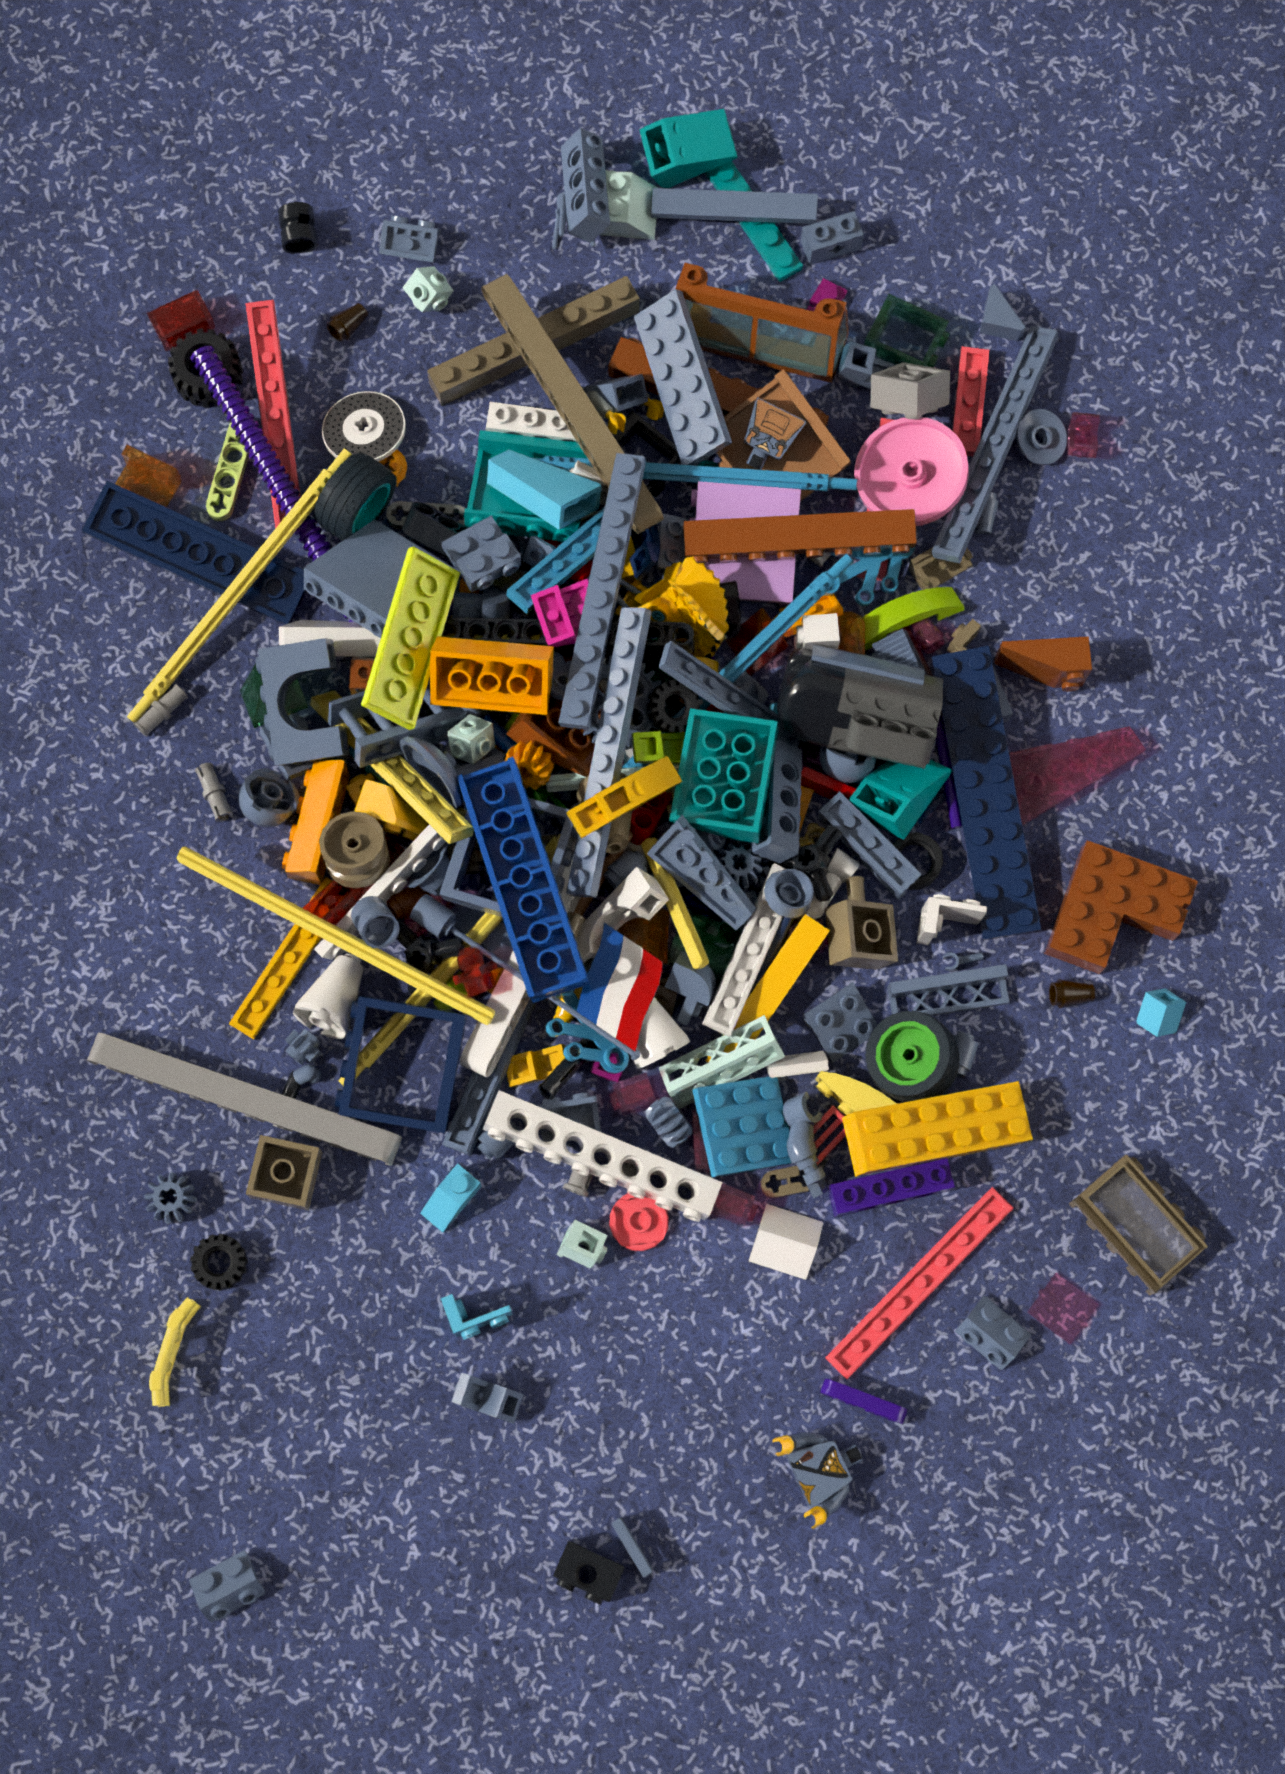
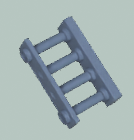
(386, 743)

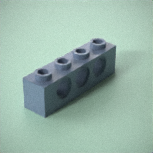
(585, 185)
(782, 811)

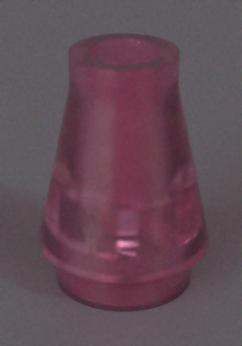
(928, 635)

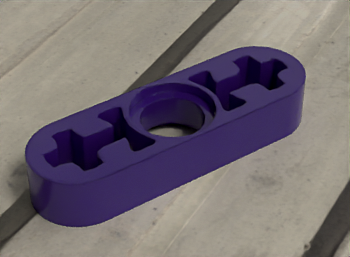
(863, 1400)

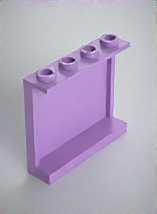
(756, 580)

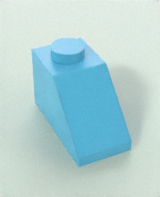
(450, 1197)

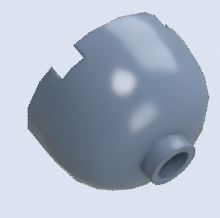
(845, 765)
(267, 798)

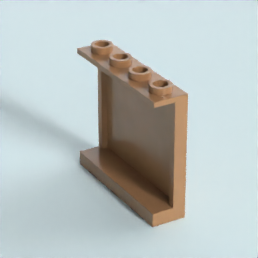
(810, 452)

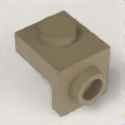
(963, 636)

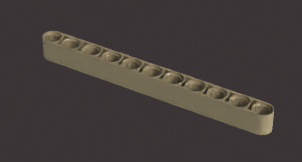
(563, 389)

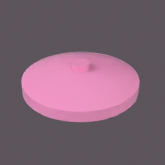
(912, 467)

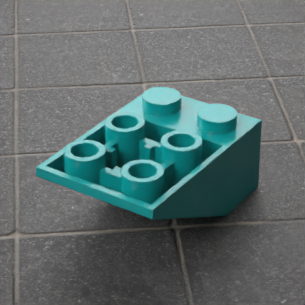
(687, 146)
(898, 795)

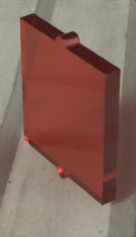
(748, 632)

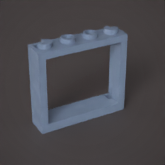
(463, 850)

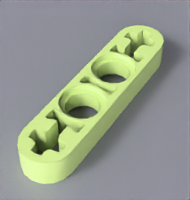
(227, 468)

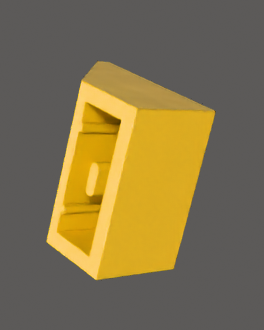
(390, 810)

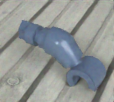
(801, 1143)

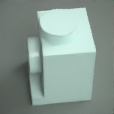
(582, 1234)

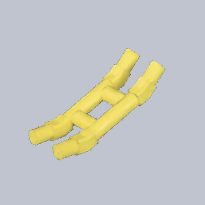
(160, 1376)

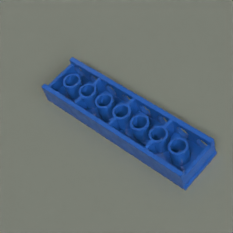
(523, 881)

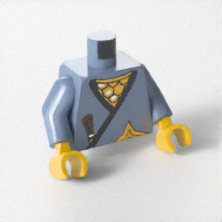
(819, 1471)

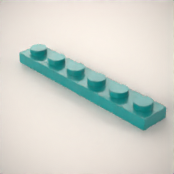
(763, 235)

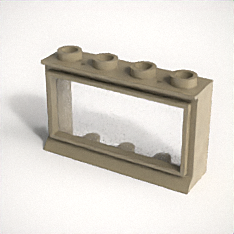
(1140, 1223)

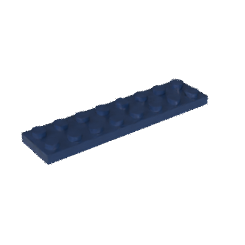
(192, 551)

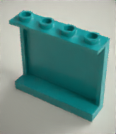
(507, 513)

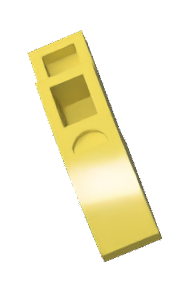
(850, 1093)

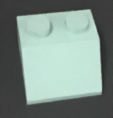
(629, 206)

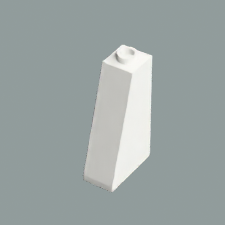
(348, 637)

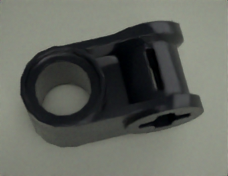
(733, 607)

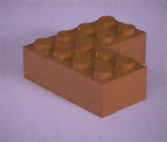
(1112, 890)

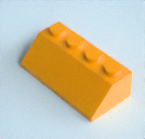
(491, 675)
(321, 803)

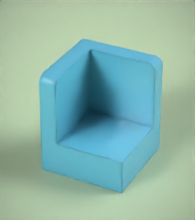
(1160, 1012)

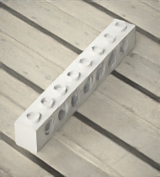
(702, 1188)

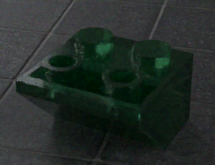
(717, 939)

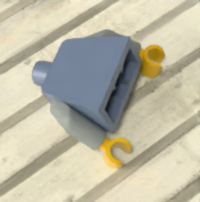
(620, 394)

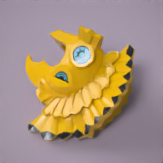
(690, 596)

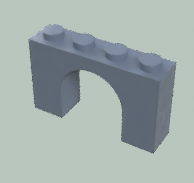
(279, 669)

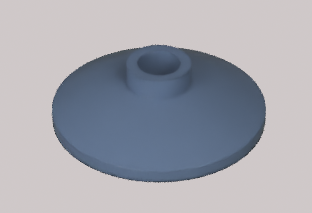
(1050, 432)

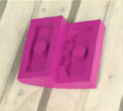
(560, 612)

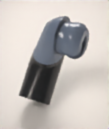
(299, 1077)

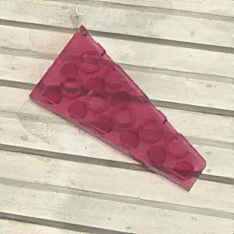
(1058, 771)

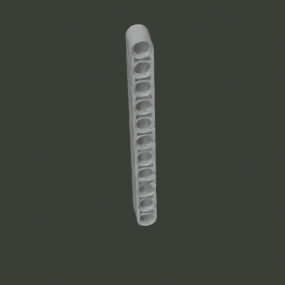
(245, 1098)

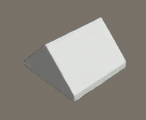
(786, 1241)

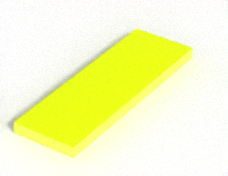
(411, 628)

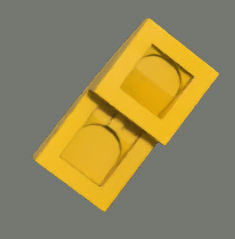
(534, 1066)

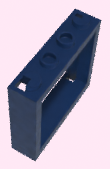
(349, 1066)

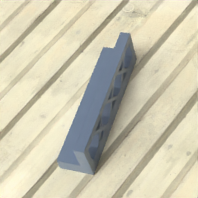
(869, 845)
(950, 981)

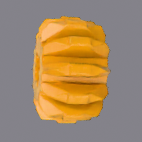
(533, 764)

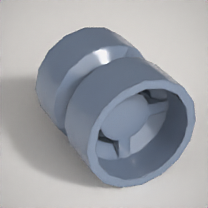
(375, 922)

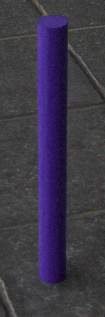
(949, 785)

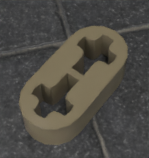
(783, 1190)

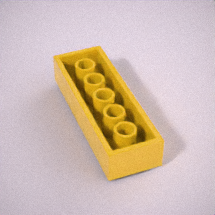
(936, 1128)

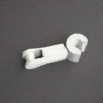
(839, 869)

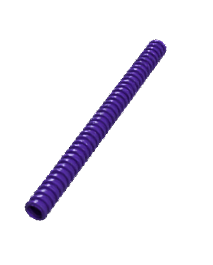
(258, 447)

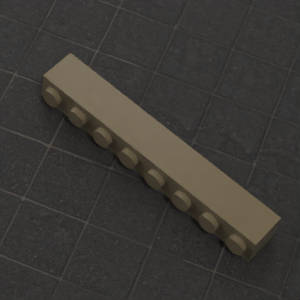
(563, 326)

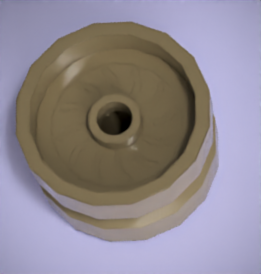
(354, 849)

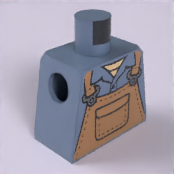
(770, 432)

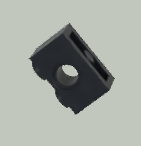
(607, 1571)

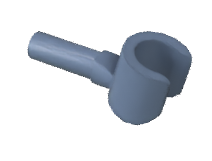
(960, 960)

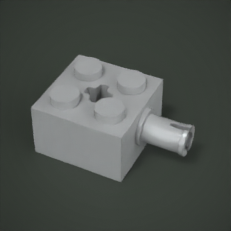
(910, 390)

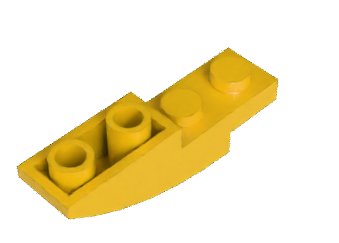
(624, 796)

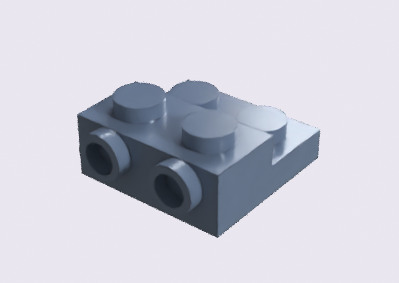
(482, 554)

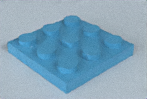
(743, 1125)

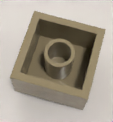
(284, 1172)

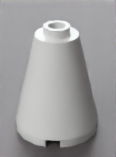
(331, 997)
(658, 1035)

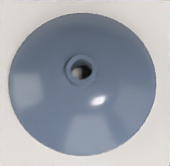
(434, 767)

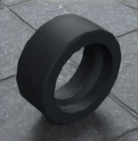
(933, 849)

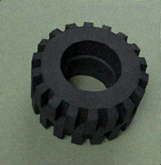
(180, 365)

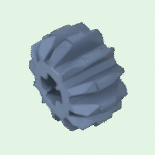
(743, 858)
(669, 1122)
(170, 1187)

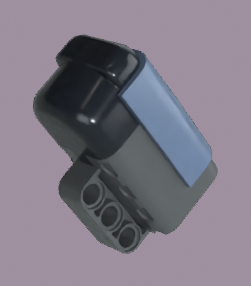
(860, 705)

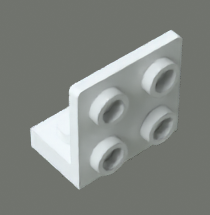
(941, 908)

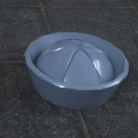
(789, 892)

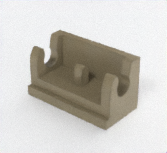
(932, 572)

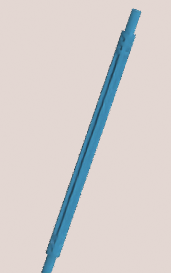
(725, 475)
(773, 631)

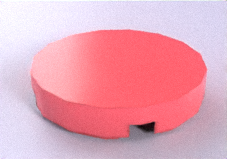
(638, 1232)

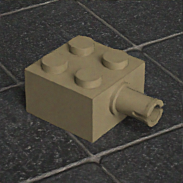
(861, 931)

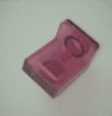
(1083, 435)

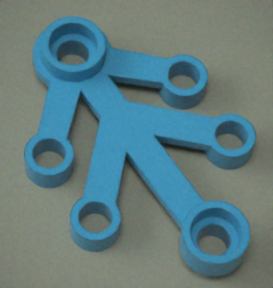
(871, 564)
(583, 1031)

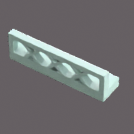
(722, 1067)

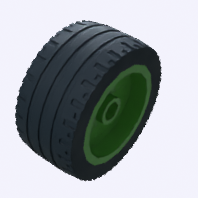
(894, 1043)

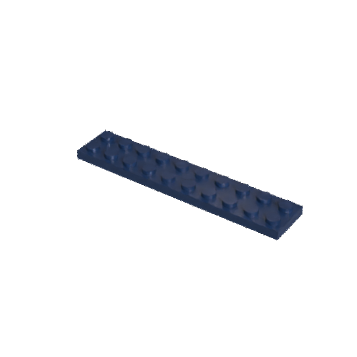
(986, 793)

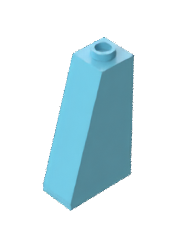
(543, 488)

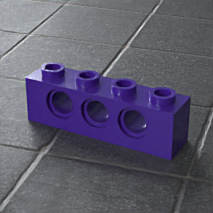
(891, 1187)

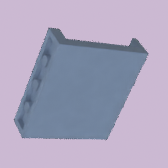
(361, 575)

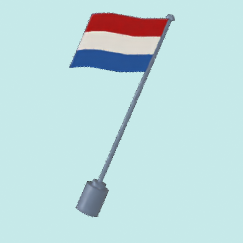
(620, 978)

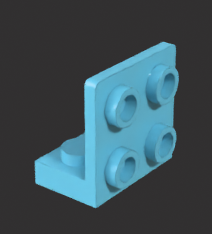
(456, 1314)

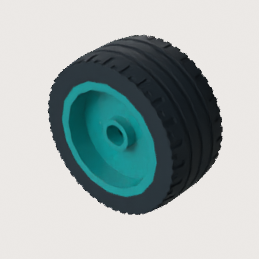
(354, 495)

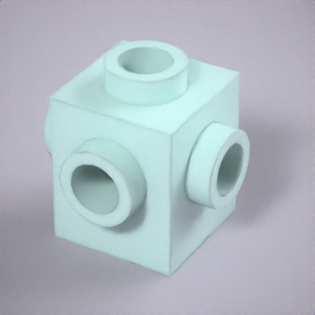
(428, 289)
(471, 739)

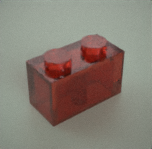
(180, 317)

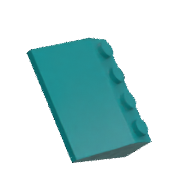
(725, 774)

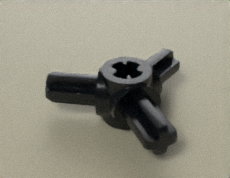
(814, 862)
(431, 947)

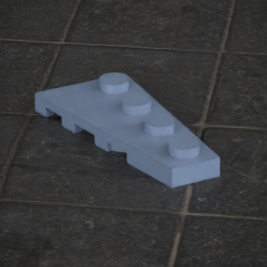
(697, 868)

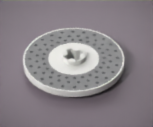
(351, 413)

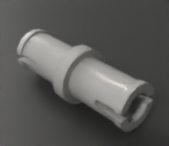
(160, 710)
(214, 792)

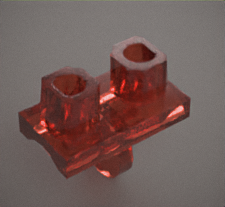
(476, 975)

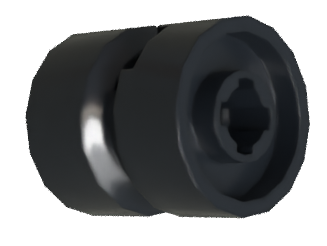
(297, 227)

